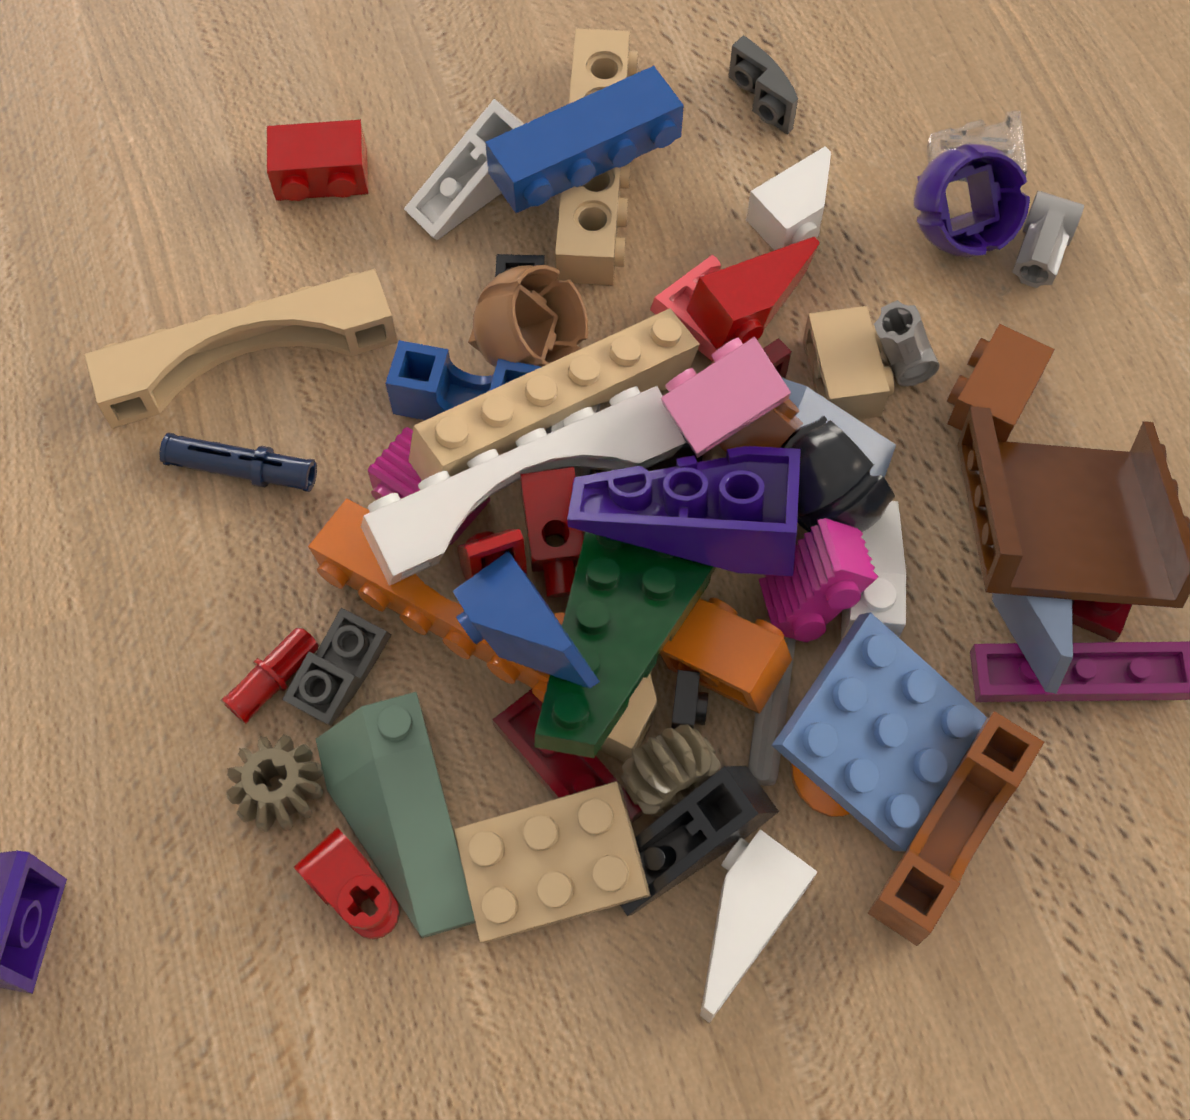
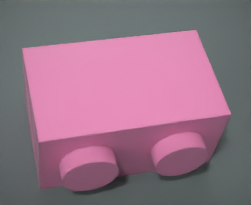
(724, 395)

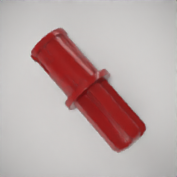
(270, 675)

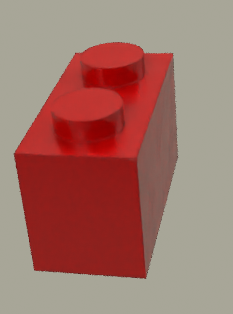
(317, 160)

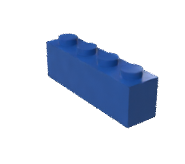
(584, 139)

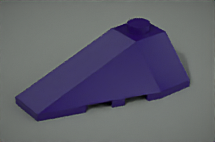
(714, 512)

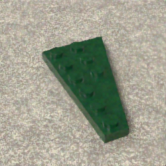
(619, 618)

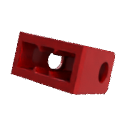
(546, 510)

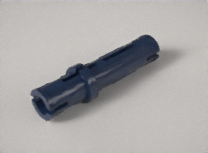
(258, 465)

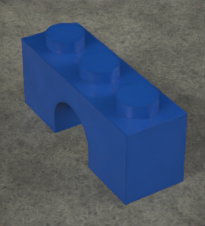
(427, 382)

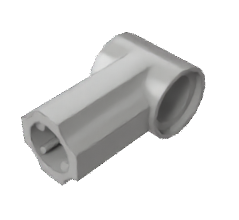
(1048, 232)
(906, 344)

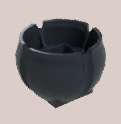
(836, 479)

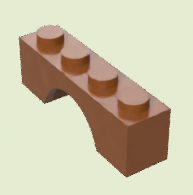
(955, 828)

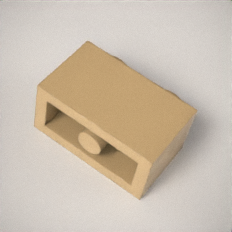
(847, 361)

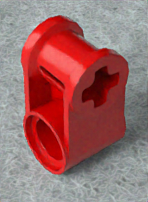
(344, 881)

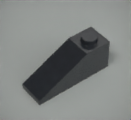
(700, 830)

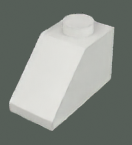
(792, 202)

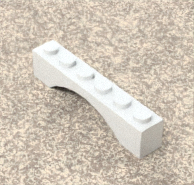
(416, 530)

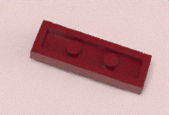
(557, 771)

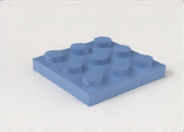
(880, 732)

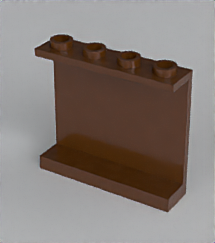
(1076, 518)

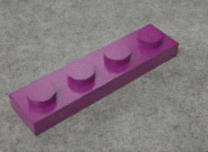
(1095, 674)

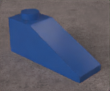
(518, 623)

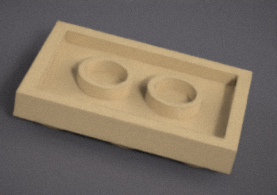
(551, 862)

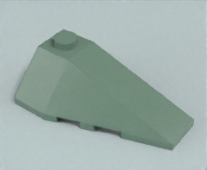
(392, 796)

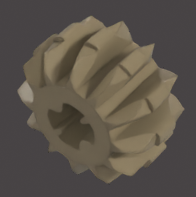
(259, 768)
(668, 769)

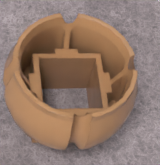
(545, 309)

